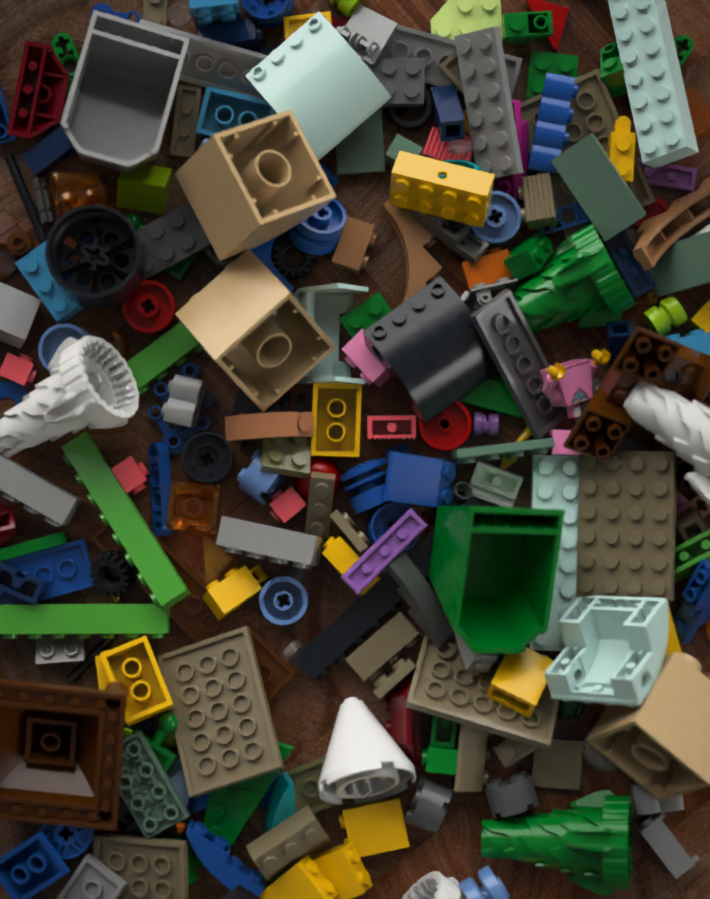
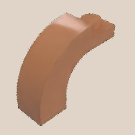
(269, 425)

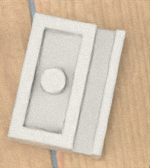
(495, 484)

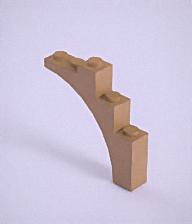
(663, 230)
(414, 238)

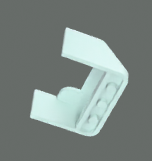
(324, 306)

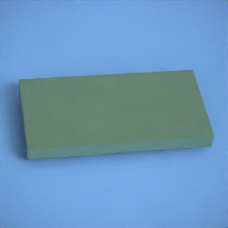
(362, 149)
(598, 187)
(682, 266)
(493, 452)
(148, 788)

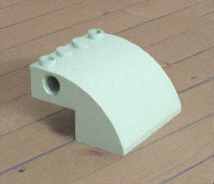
(320, 83)
(610, 650)

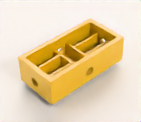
(459, 197)

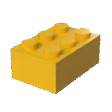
(336, 420)
(139, 671)

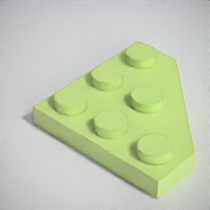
(466, 16)

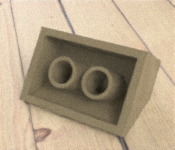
(471, 759)
(288, 843)

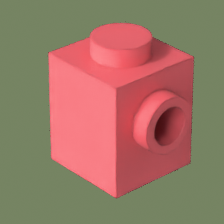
(19, 369)
(131, 475)
(286, 504)

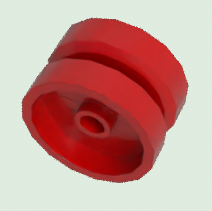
(157, 321)
(451, 438)

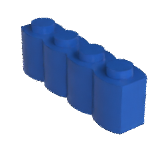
(551, 122)

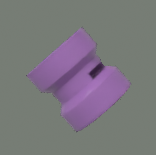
(485, 423)

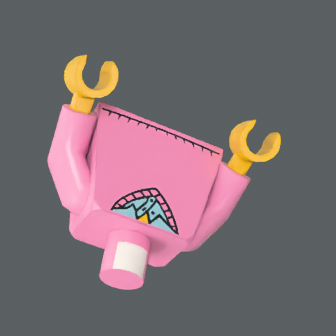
(572, 381)

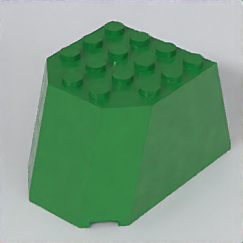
(496, 573)

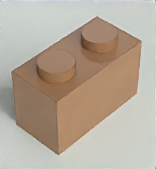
(353, 245)

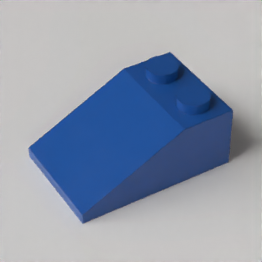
(419, 480)
(30, 867)

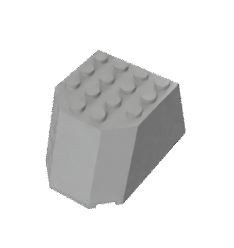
(123, 92)

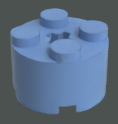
(259, 483)
(279, 587)

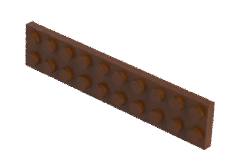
(200, 622)

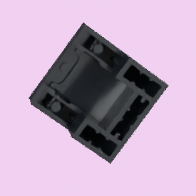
(431, 350)

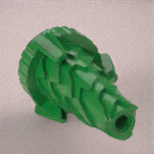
(575, 285)
(587, 841)

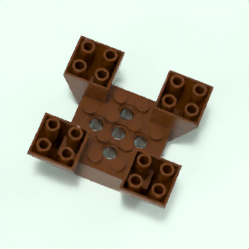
(647, 359)

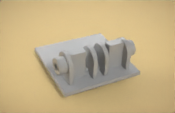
(367, 33)
(483, 293)
(60, 650)

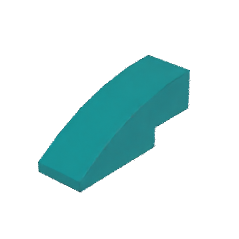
(281, 802)

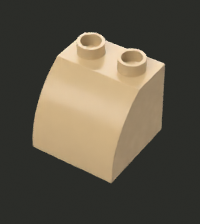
(254, 183)
(255, 330)
(666, 736)

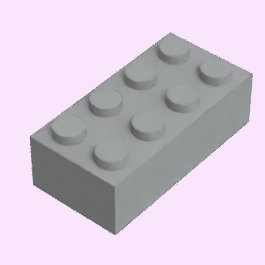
(37, 493)
(271, 541)

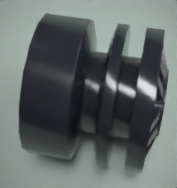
(198, 447)

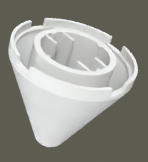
(362, 759)

